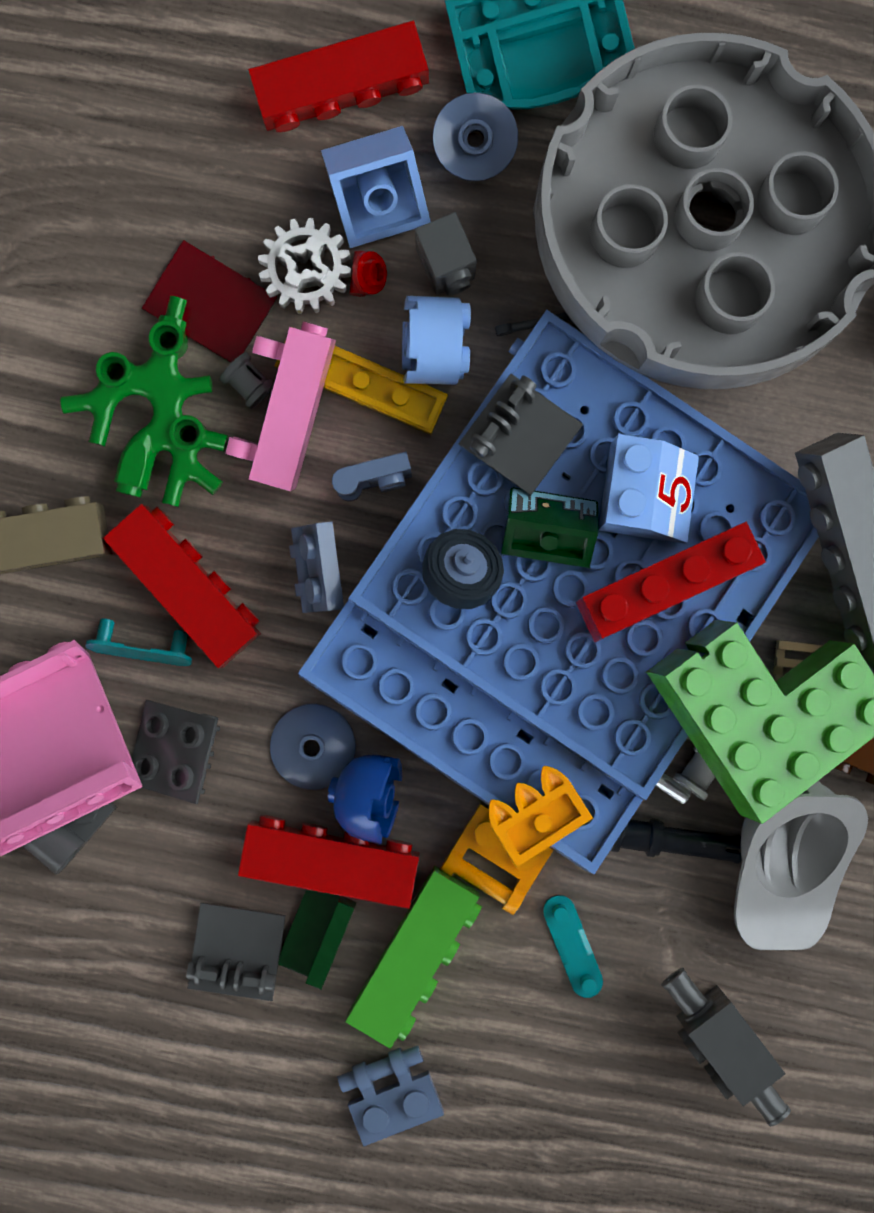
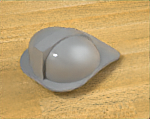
(796, 869)

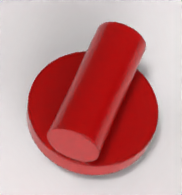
(368, 274)

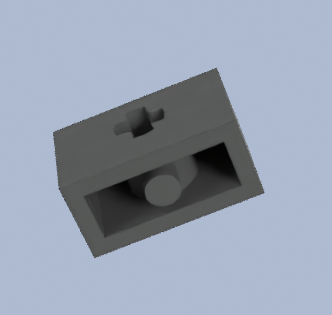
(446, 255)

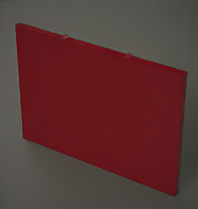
(221, 304)

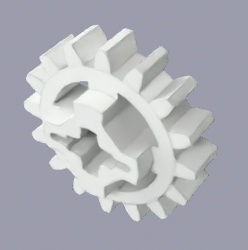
(313, 249)

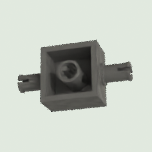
(735, 1054)

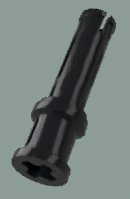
(655, 838)

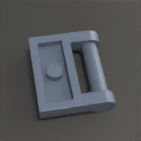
(382, 472)

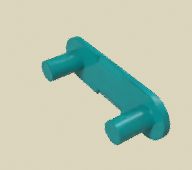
(103, 645)
(573, 946)

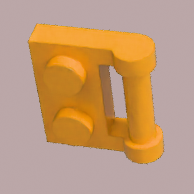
(481, 839)

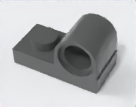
(63, 844)

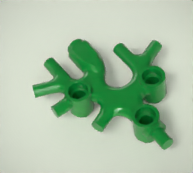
(166, 391)

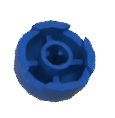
(365, 796)

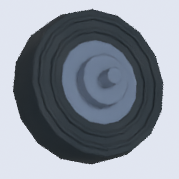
(462, 569)

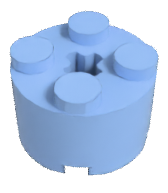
(435, 340)

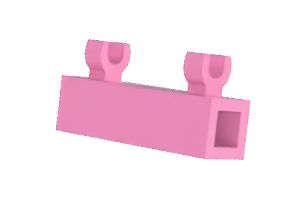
(291, 407)

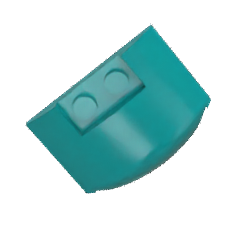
(536, 48)

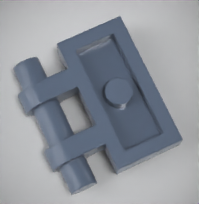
(316, 567)
(396, 1106)

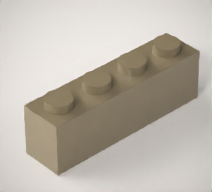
(53, 536)

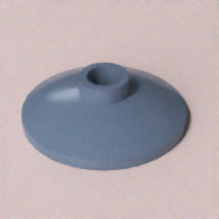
(470, 114)
(315, 723)

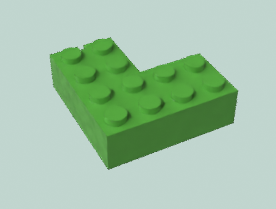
(761, 734)

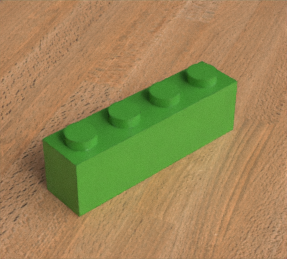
(412, 958)

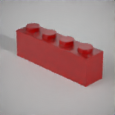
(340, 77)
(670, 581)
(182, 585)
(329, 863)

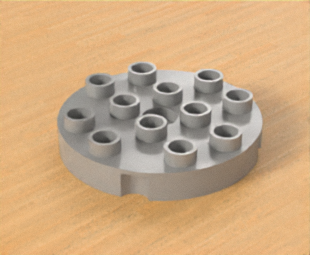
(655, 282)

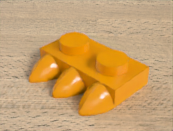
(539, 817)

